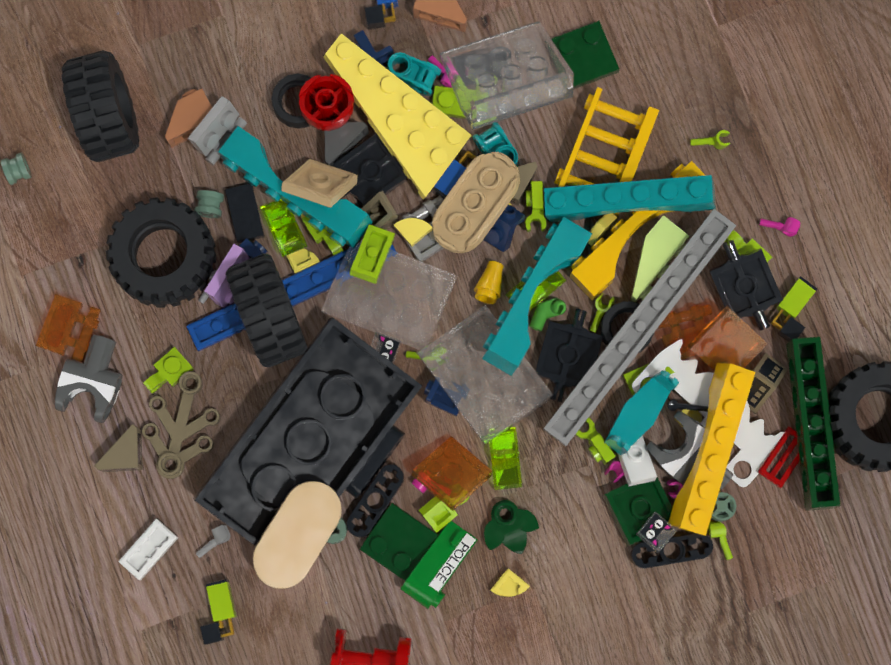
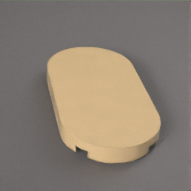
(475, 202)
(296, 534)

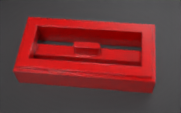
(771, 476)

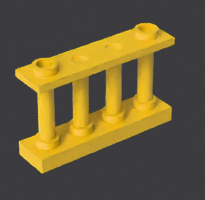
(633, 147)

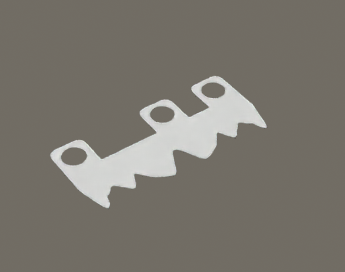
(695, 389)

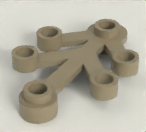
(179, 430)

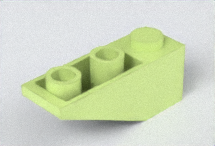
(658, 249)

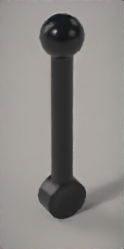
(674, 405)

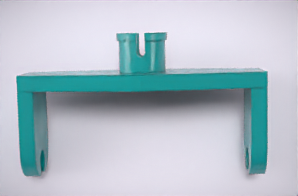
(640, 412)

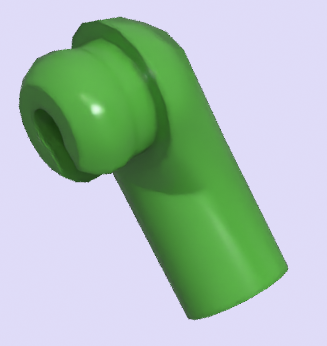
(546, 310)

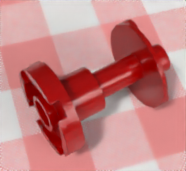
(379, 657)

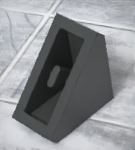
(343, 140)

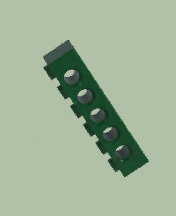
(813, 424)

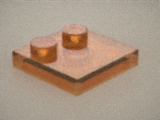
(727, 341)
(451, 473)

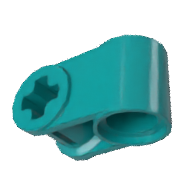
(415, 72)
(495, 140)

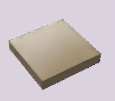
(319, 183)

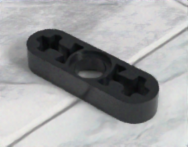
(375, 462)
(380, 478)
(694, 554)

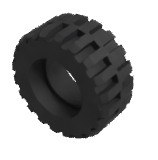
(100, 106)
(136, 227)
(266, 310)
(845, 429)

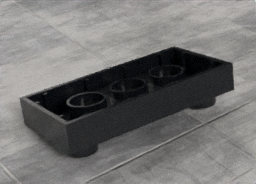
(310, 429)

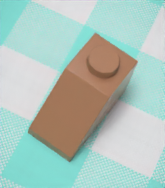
(441, 12)
(187, 116)

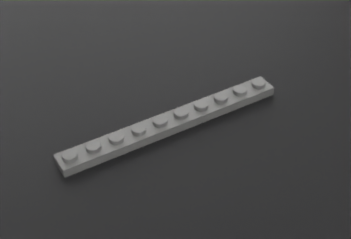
(639, 327)

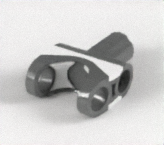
(91, 377)
(681, 460)

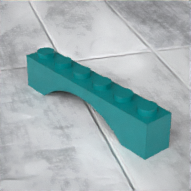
(668, 194)
(343, 220)
(512, 339)

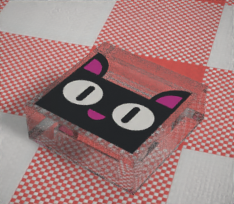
(387, 347)
(656, 532)

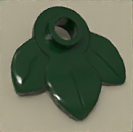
(510, 531)

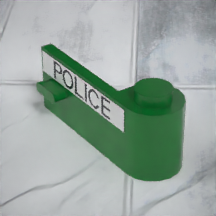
(438, 565)

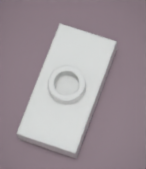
(637, 464)
(148, 549)

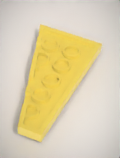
(405, 121)

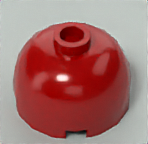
(326, 102)

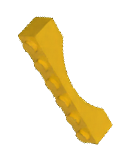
(599, 268)
(725, 409)

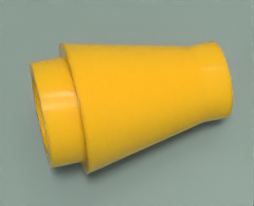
(489, 285)

